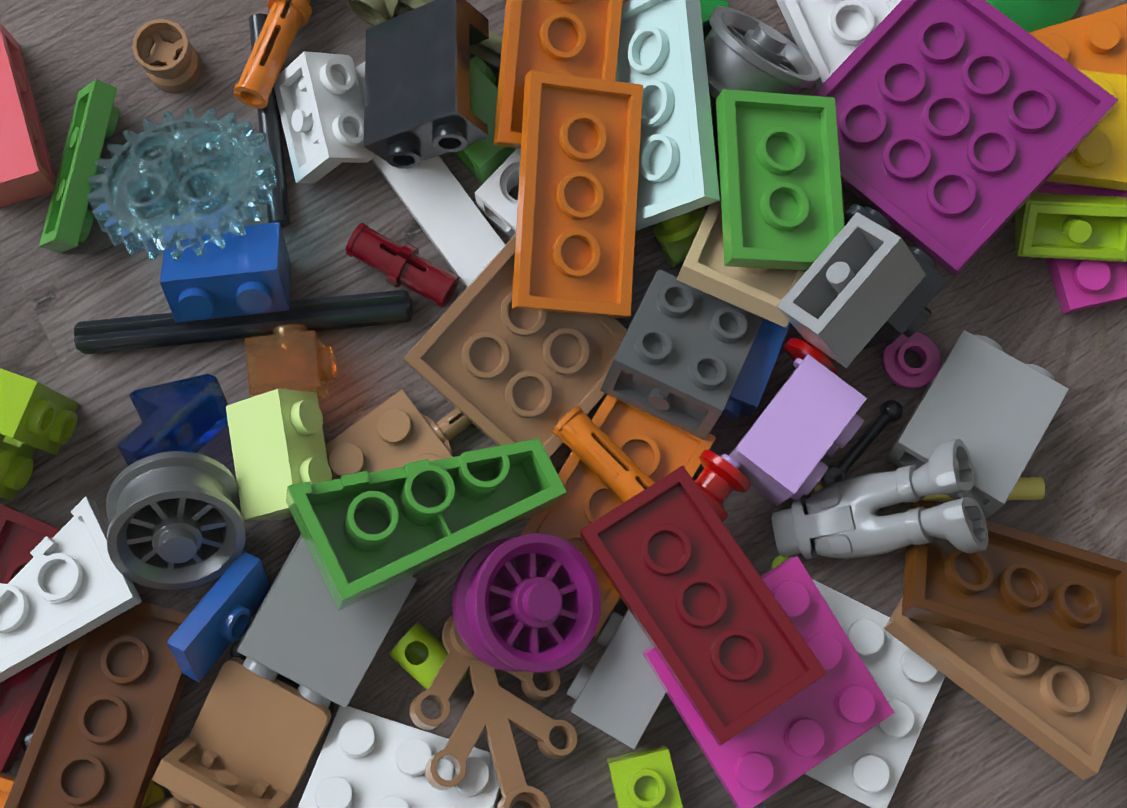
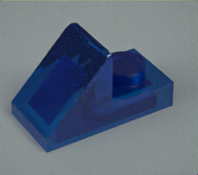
(175, 417)

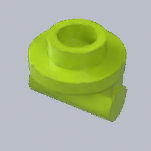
(678, 234)

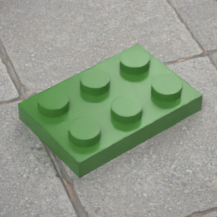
(778, 178)

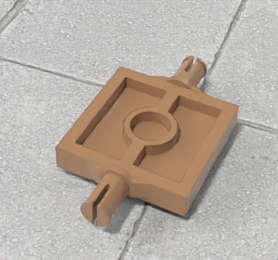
(393, 436)

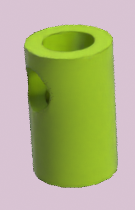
(420, 654)

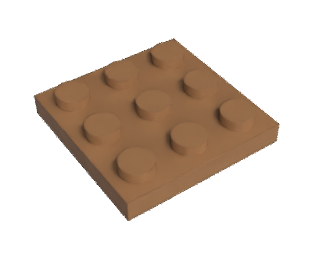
(511, 366)

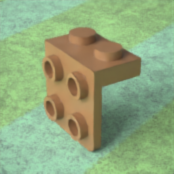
(245, 744)

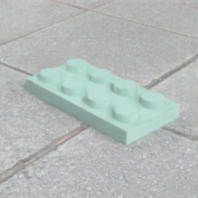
(677, 158)

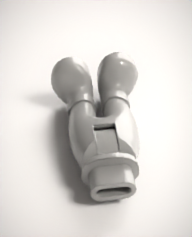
(845, 518)

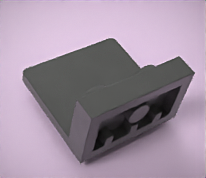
(681, 355)

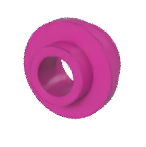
(900, 372)

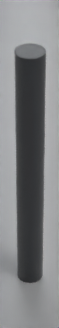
(270, 126)

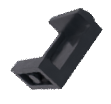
(422, 83)

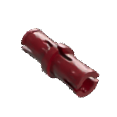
(402, 265)

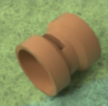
(160, 44)

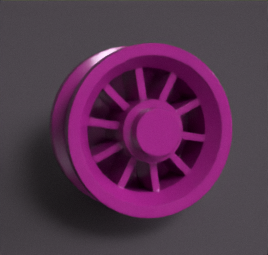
(526, 603)

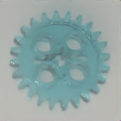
(220, 186)

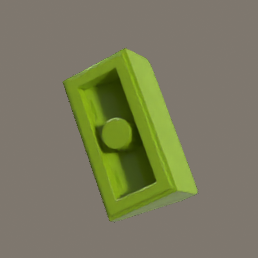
(1072, 227)

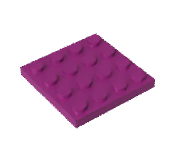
(956, 122)

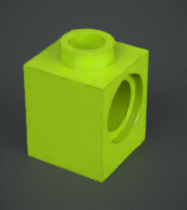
(644, 779)

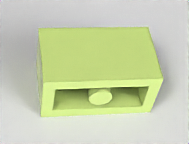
(276, 445)

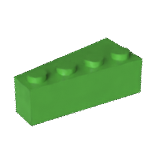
(406, 518)

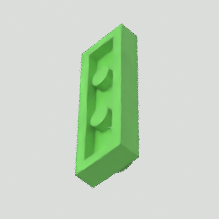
(91, 123)

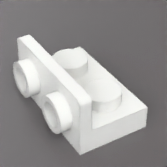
(321, 114)

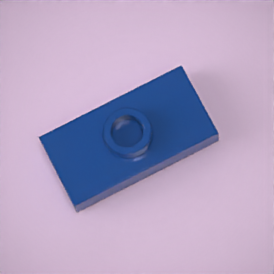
(220, 616)

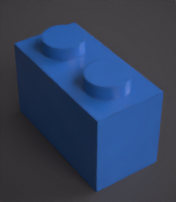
(232, 281)

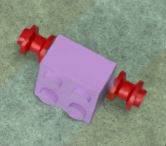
(785, 444)

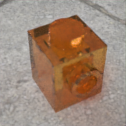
(289, 361)

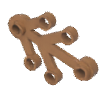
(491, 710)

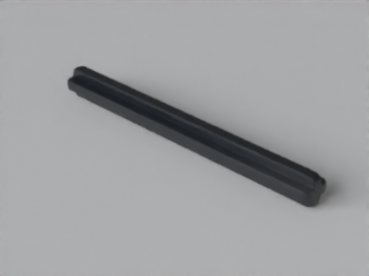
(315, 314)

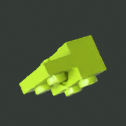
(29, 419)

